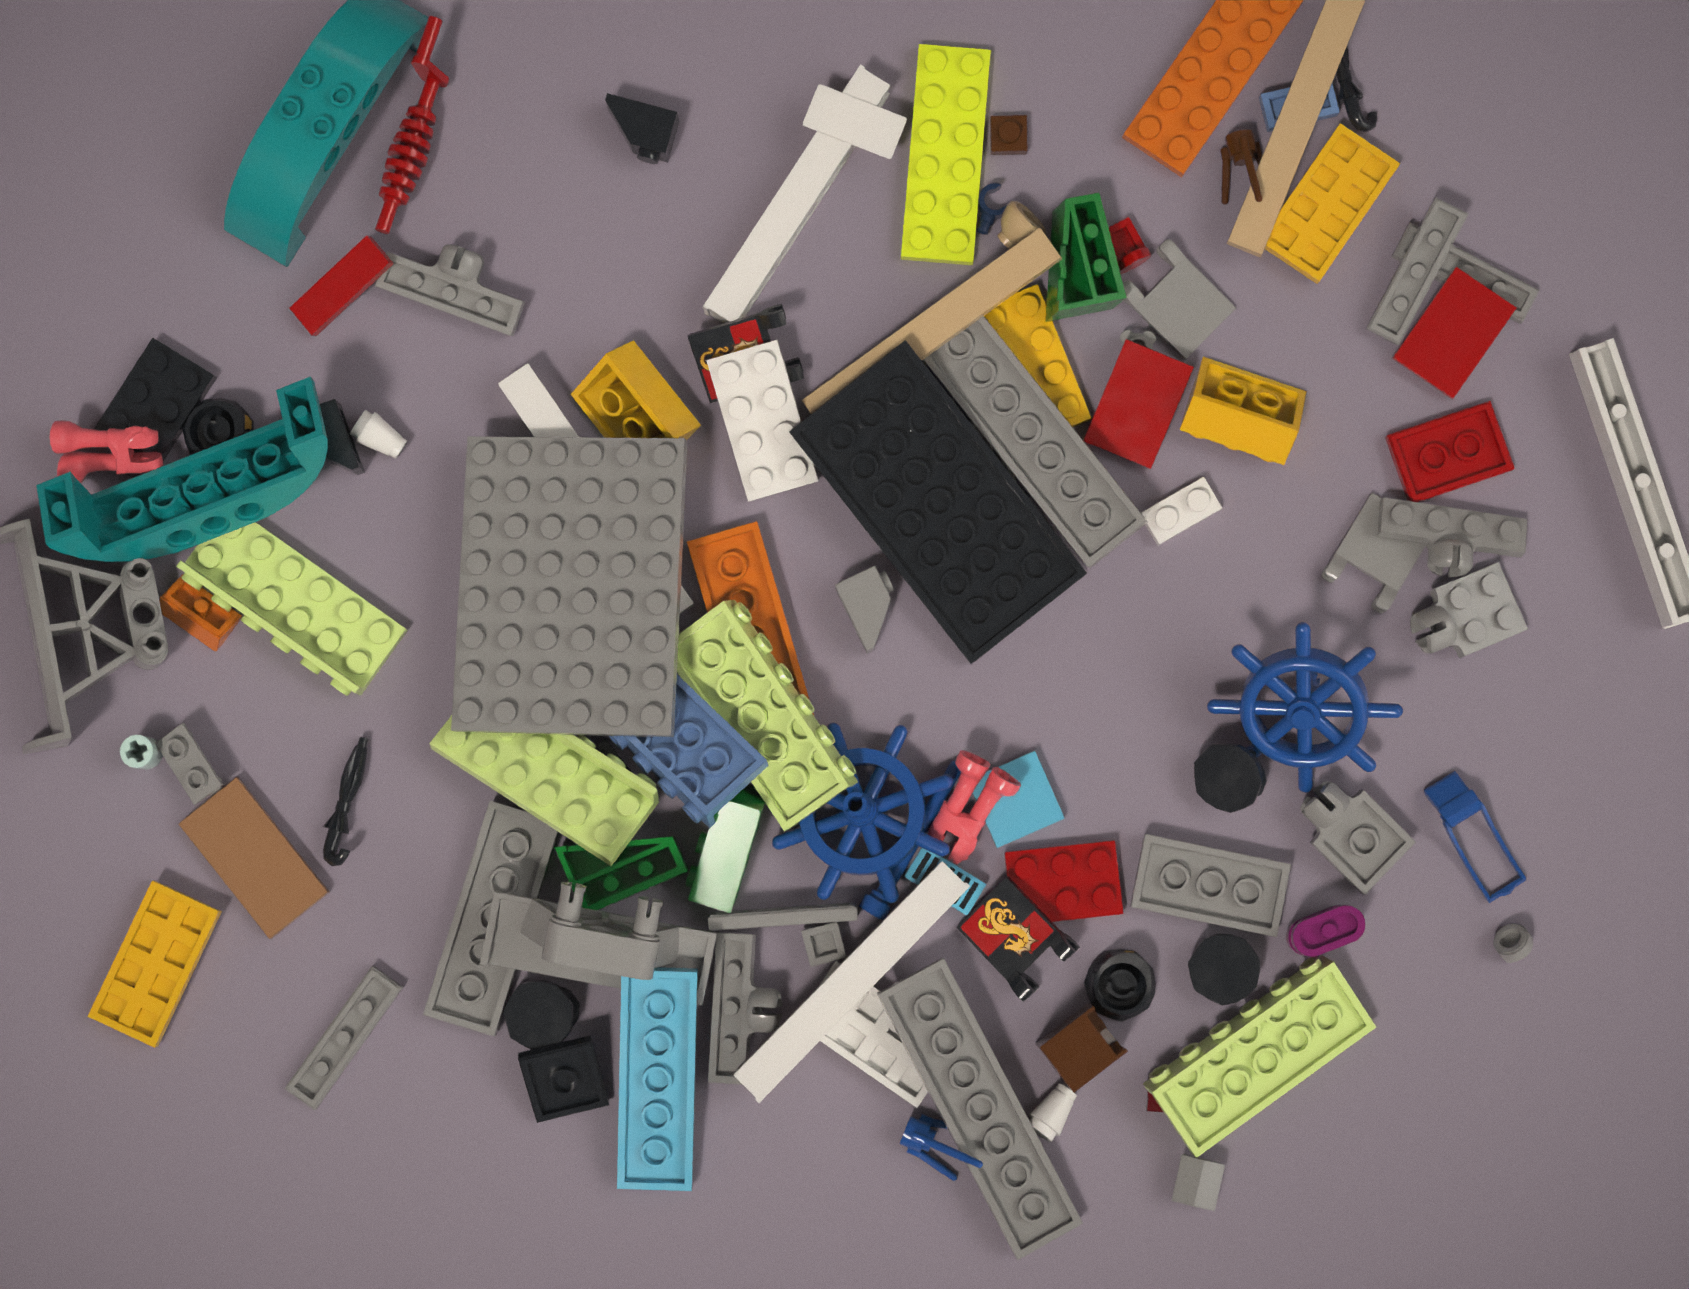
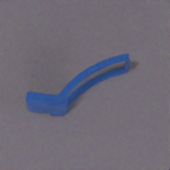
(1457, 803)

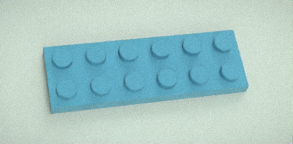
(657, 1080)

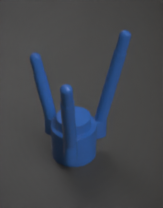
(920, 1137)

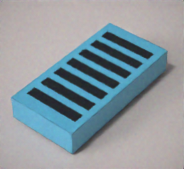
(927, 861)

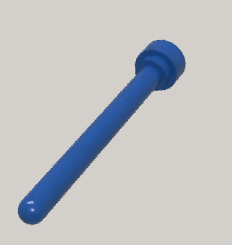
(875, 902)

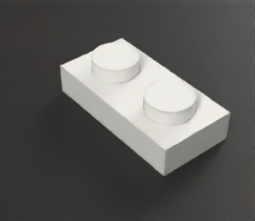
(1181, 511)

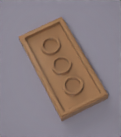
(254, 858)

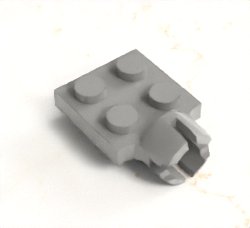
(1470, 613)
(1355, 834)

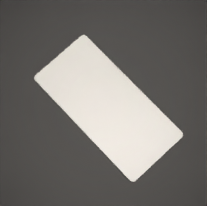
(854, 121)

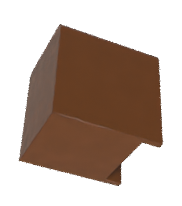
(1080, 1048)

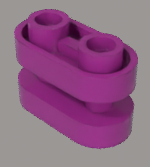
(1325, 930)

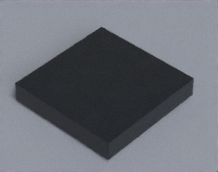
(563, 1078)

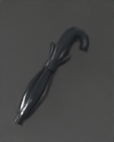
(1350, 96)
(338, 822)

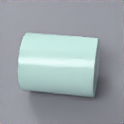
(140, 752)

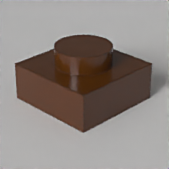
(1008, 135)

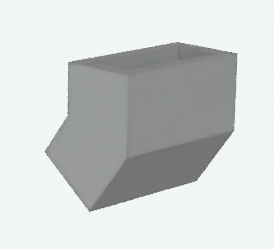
(1198, 1182)

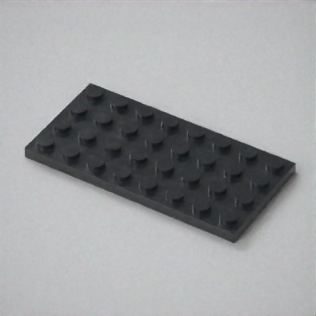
(938, 502)

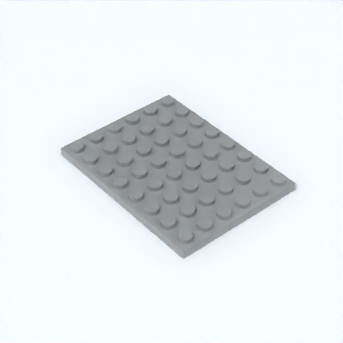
(570, 586)

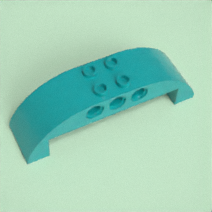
(317, 121)
(194, 495)

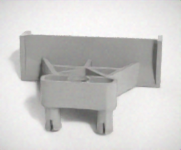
(146, 641)
(591, 943)

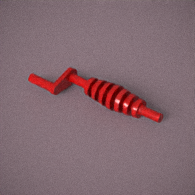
(412, 140)

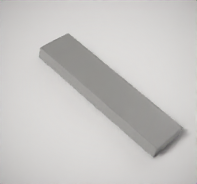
(1417, 271)
(1506, 286)
(783, 916)
(344, 1037)

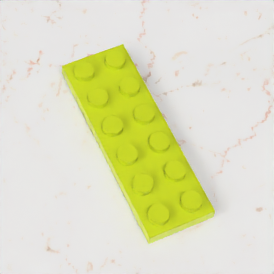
(945, 154)

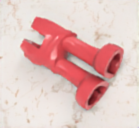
(69, 437)
(969, 825)

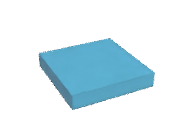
(1028, 809)

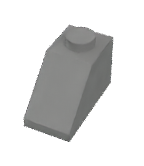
(866, 603)

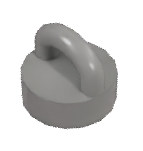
(1513, 942)

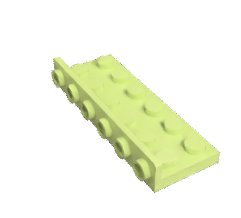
(295, 604)
(748, 688)
(558, 782)
(1259, 1054)

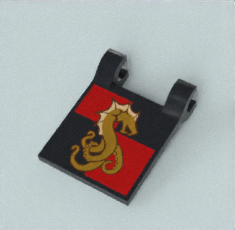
(735, 337)
(1014, 935)

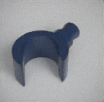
(988, 215)

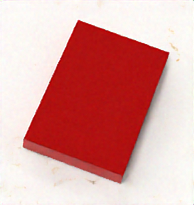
(1454, 333)
(1138, 403)
(1449, 452)

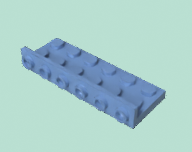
(702, 762)

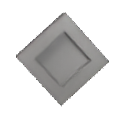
(823, 944)

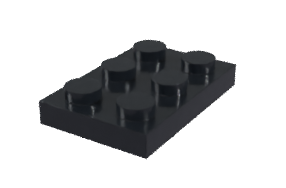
(158, 395)

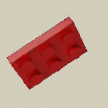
(1069, 879)

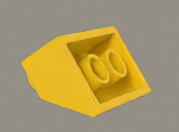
(632, 399)
(1243, 411)

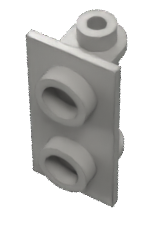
(189, 764)

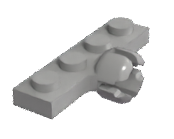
(453, 288)
(1451, 533)
(737, 1006)

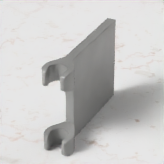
(1182, 305)
(1378, 557)

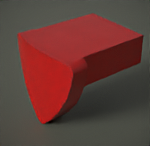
(1128, 246)

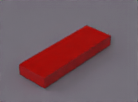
(341, 285)

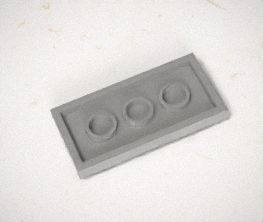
(1210, 885)

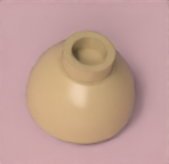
(1017, 224)

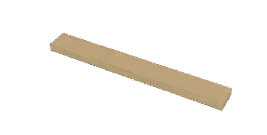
(1295, 124)
(954, 311)

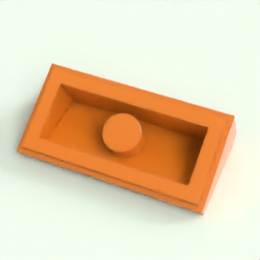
(198, 614)

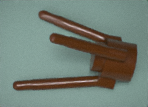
(1243, 151)

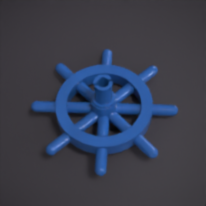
(1305, 706)
(864, 812)

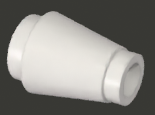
(377, 434)
(1052, 1113)

